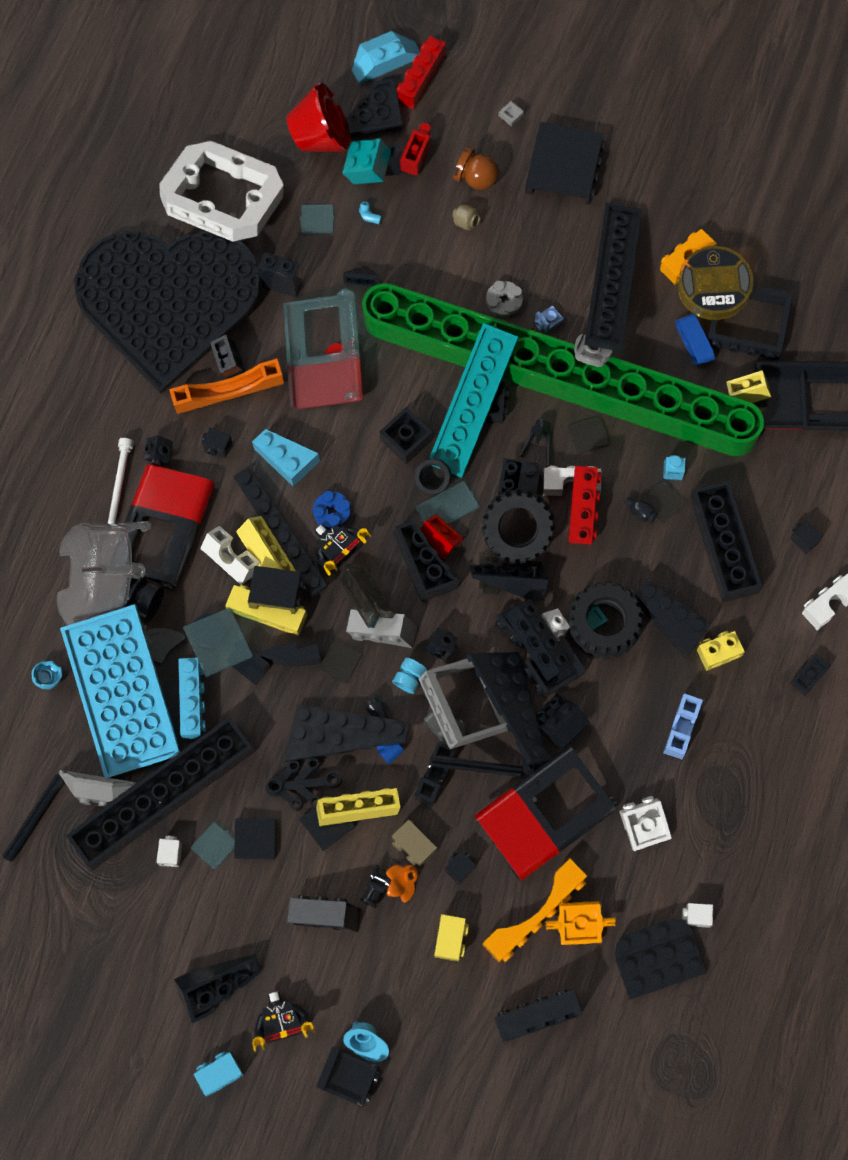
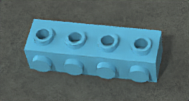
(191, 701)

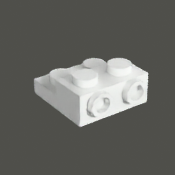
(645, 823)

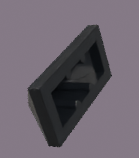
(394, 164)
(361, 276)

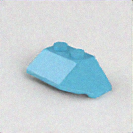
(383, 55)

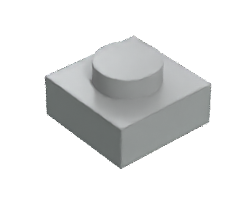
(511, 113)

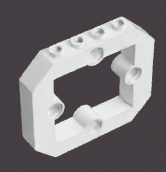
(185, 175)

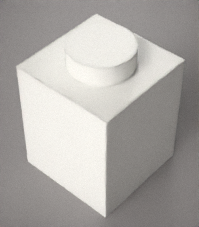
(169, 852)
(698, 915)

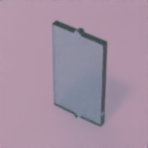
(449, 504)

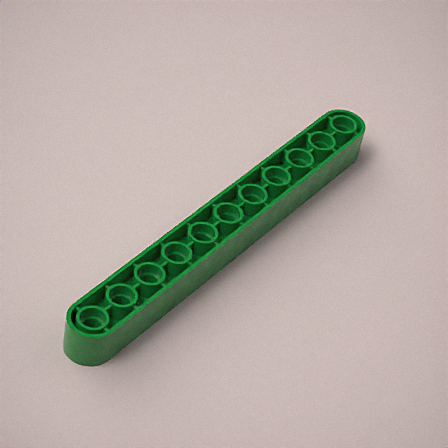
(572, 384)

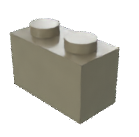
(413, 843)

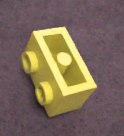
(750, 387)
(720, 650)
(450, 938)

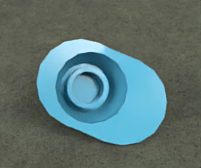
(365, 1042)

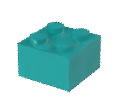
(367, 161)

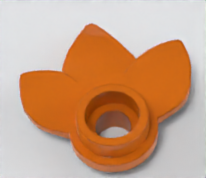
(400, 883)

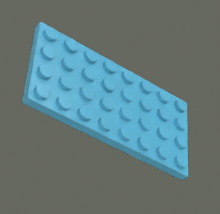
(120, 691)

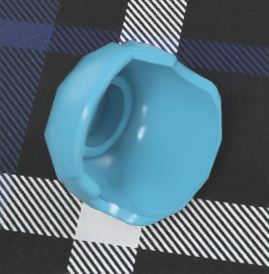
(46, 675)

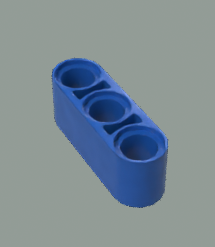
(694, 339)

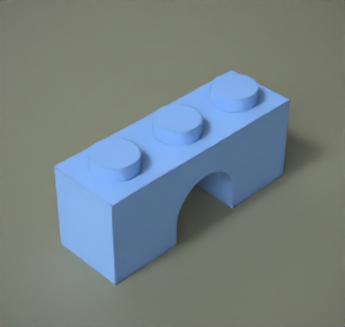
(682, 726)

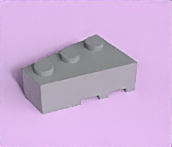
(394, 631)

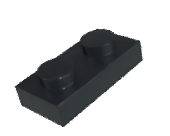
(810, 674)

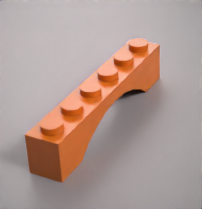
(200, 395)

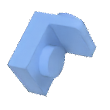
(548, 319)

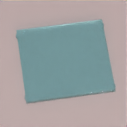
(217, 642)

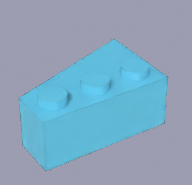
(285, 456)

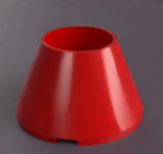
(319, 123)

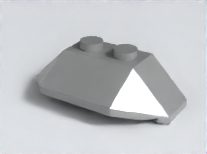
(95, 788)

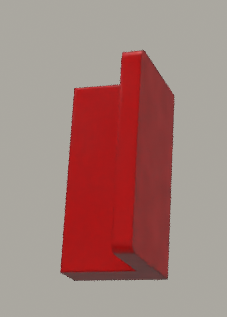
(440, 535)

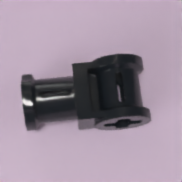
(377, 885)

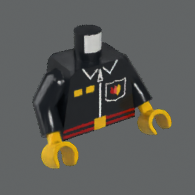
(338, 545)
(280, 1022)

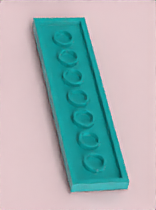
(473, 398)

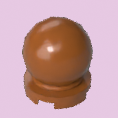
(477, 170)

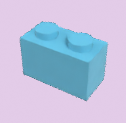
(218, 1074)

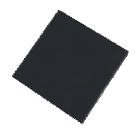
(326, 834)
(254, 838)

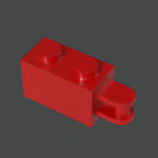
(416, 150)

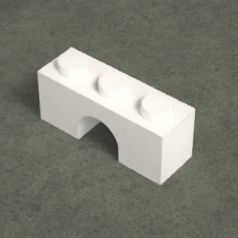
(555, 478)
(218, 547)
(818, 611)

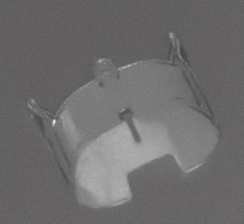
(98, 591)

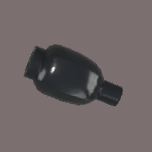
(641, 509)

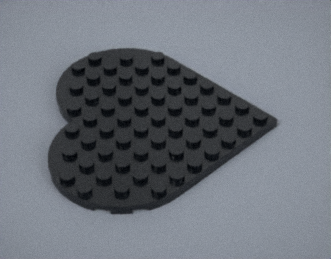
(165, 299)

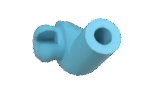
(367, 214)

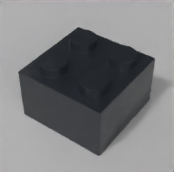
(406, 435)

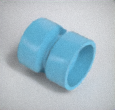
(408, 677)

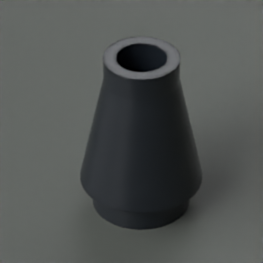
(375, 707)

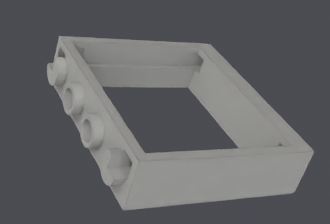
(442, 710)

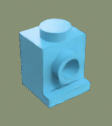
(672, 465)

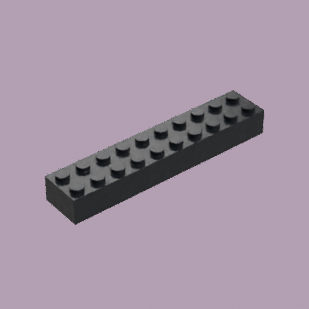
(160, 793)

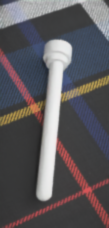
(125, 446)

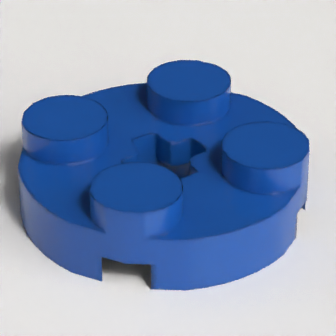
(327, 500)

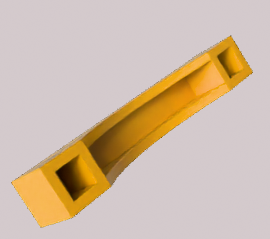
(506, 939)

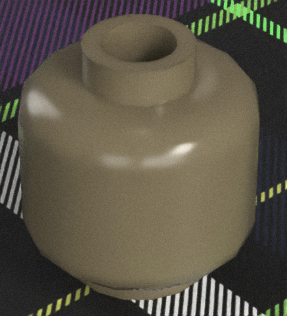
(466, 217)

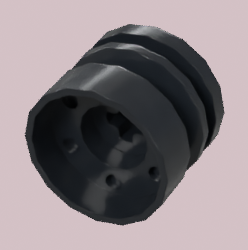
(146, 597)

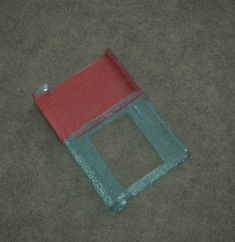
(329, 377)

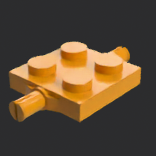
(580, 923)

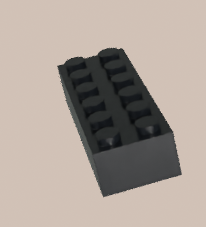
(725, 541)

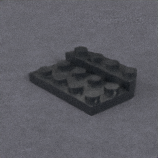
(658, 957)

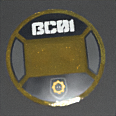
(715, 282)

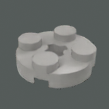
(501, 289)
(588, 356)

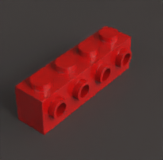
(421, 72)
(583, 505)

